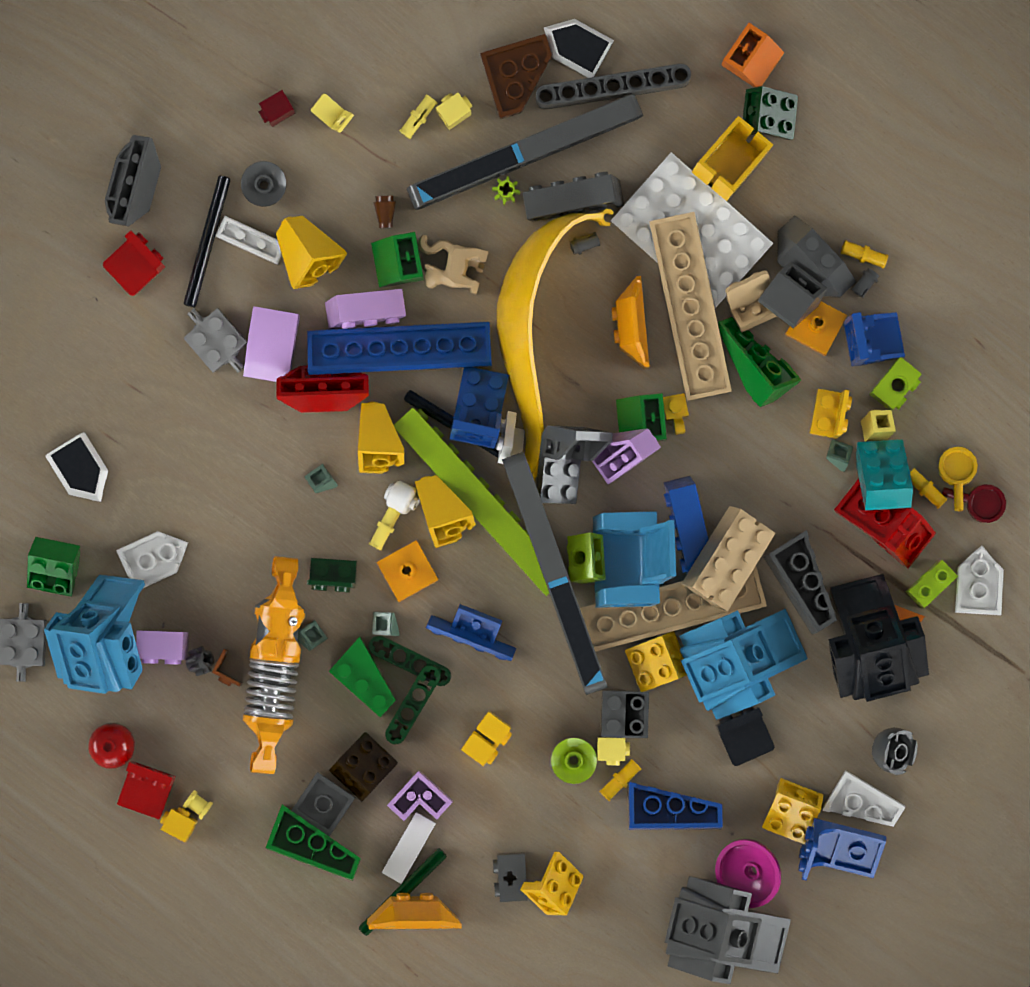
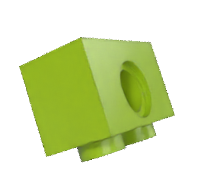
(901, 371)
(591, 547)
(931, 584)

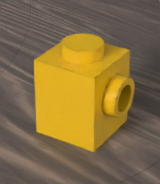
(178, 823)

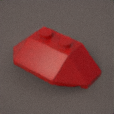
(321, 391)

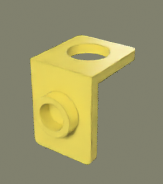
(331, 113)

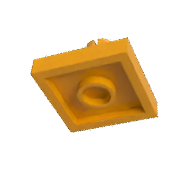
(818, 328)
(407, 571)

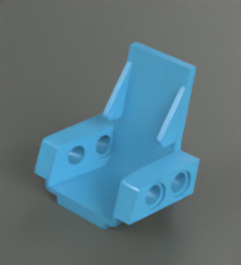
(636, 558)
(95, 641)
(733, 662)

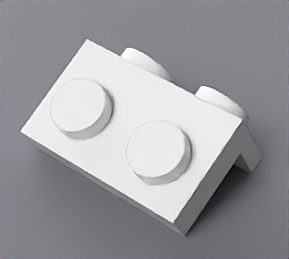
(511, 438)

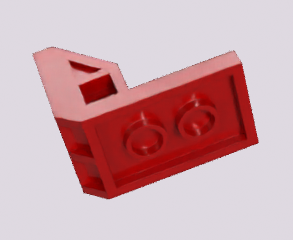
(897, 531)

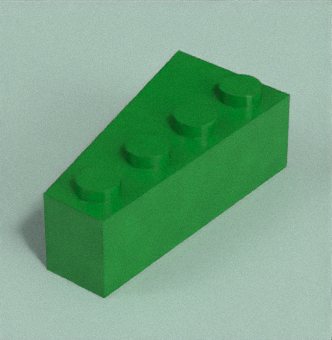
(305, 843)

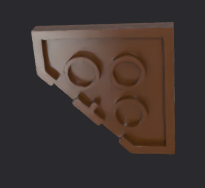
(515, 72)

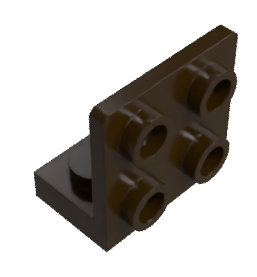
(363, 766)

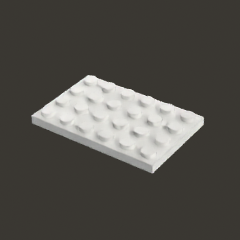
(727, 238)

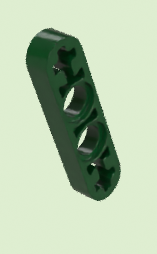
(411, 657)
(412, 703)

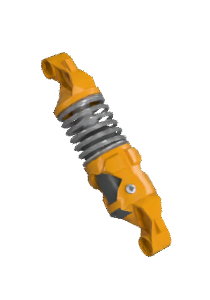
(273, 659)

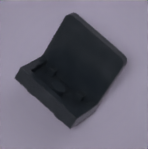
(745, 735)

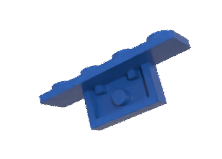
(474, 630)

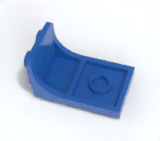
(840, 849)

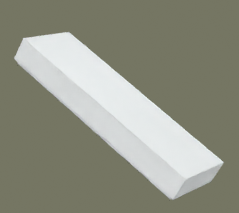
(249, 240)
(408, 847)

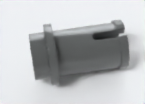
(584, 243)
(865, 282)

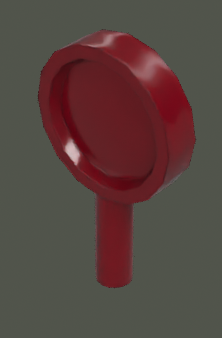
(983, 503)

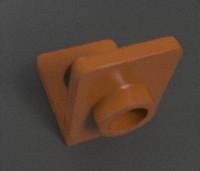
(223, 677)

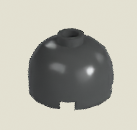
(894, 750)

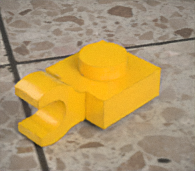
(676, 408)

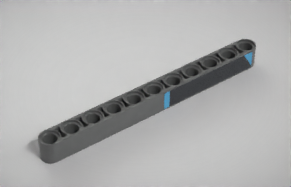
(524, 152)
(554, 573)

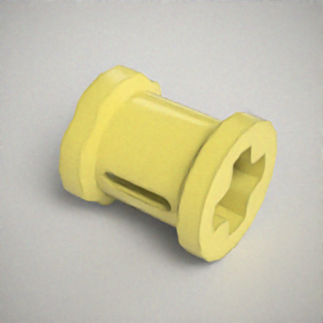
(197, 804)

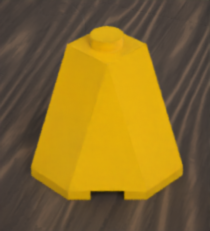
(307, 251)
(378, 440)
(443, 511)

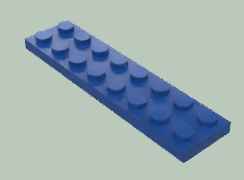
(399, 348)

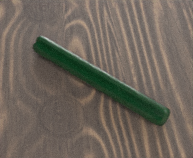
(413, 880)

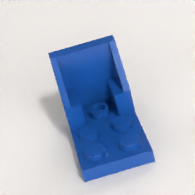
(873, 338)
(479, 407)

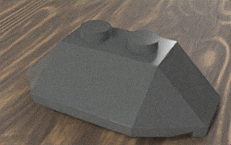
(133, 181)
(812, 254)

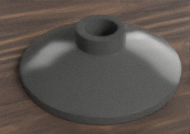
(263, 172)

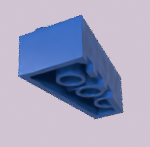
(688, 519)
(667, 810)

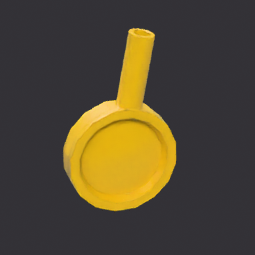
(957, 468)

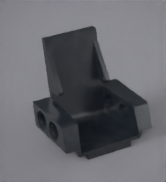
(878, 650)

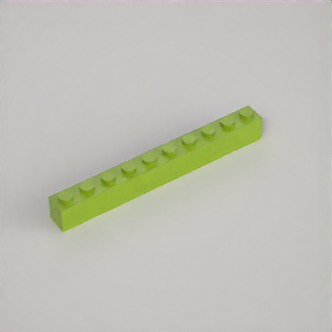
(472, 492)

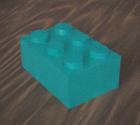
(884, 474)

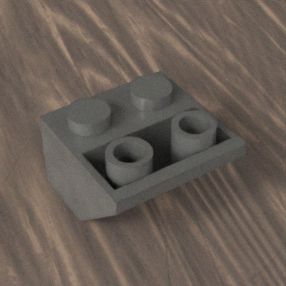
(792, 295)
(624, 714)

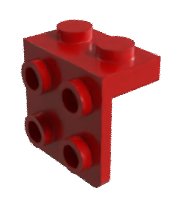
(134, 263)

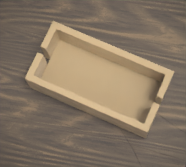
(728, 558)

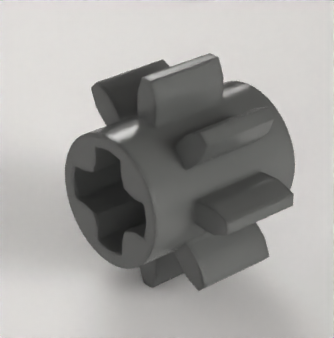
(199, 661)

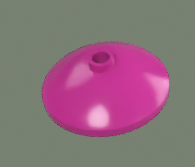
(735, 870)

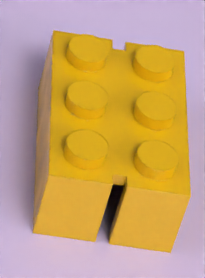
(732, 158)
(479, 747)

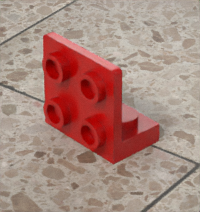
(145, 790)

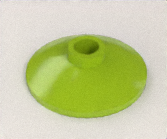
(586, 760)

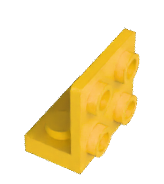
(829, 413)
(656, 661)
(793, 810)
(558, 886)

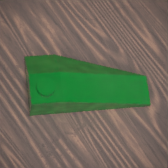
(759, 370)

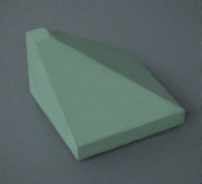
(839, 454)
(320, 479)
(385, 624)
(311, 636)

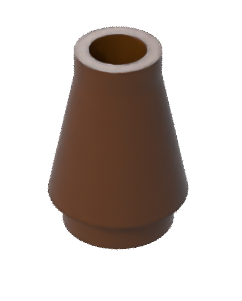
(385, 210)

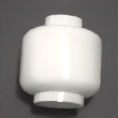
(402, 497)

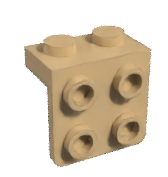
(744, 302)

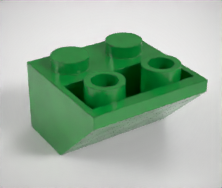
(397, 260)
(642, 413)
(53, 566)

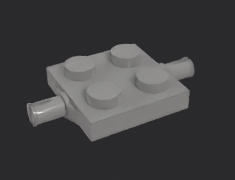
(215, 340)
(22, 642)

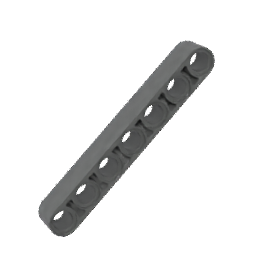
(621, 79)

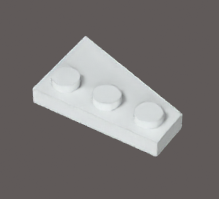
(862, 800)

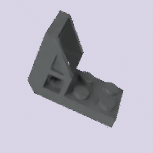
(561, 459)

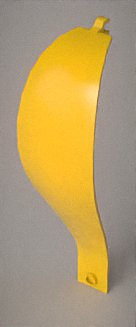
(515, 322)

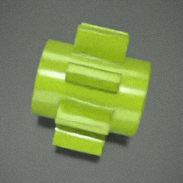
(501, 186)

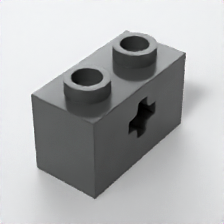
(510, 862)

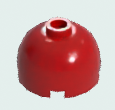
(111, 745)

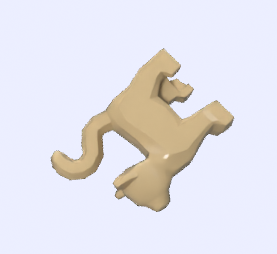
(458, 261)

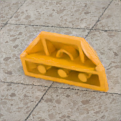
(631, 323)
(413, 913)

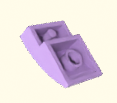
(270, 344)

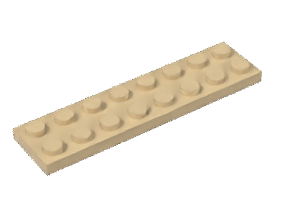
(690, 306)
(677, 610)

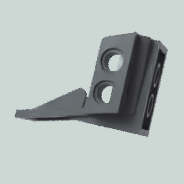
(716, 932)

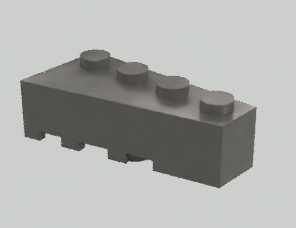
(573, 196)
(802, 581)

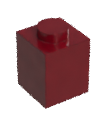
(276, 108)

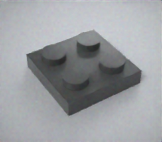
(323, 803)

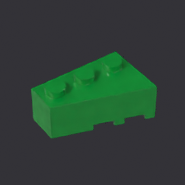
(363, 678)

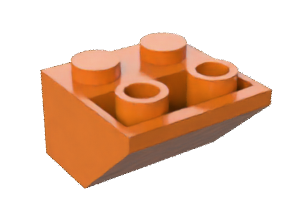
(753, 56)

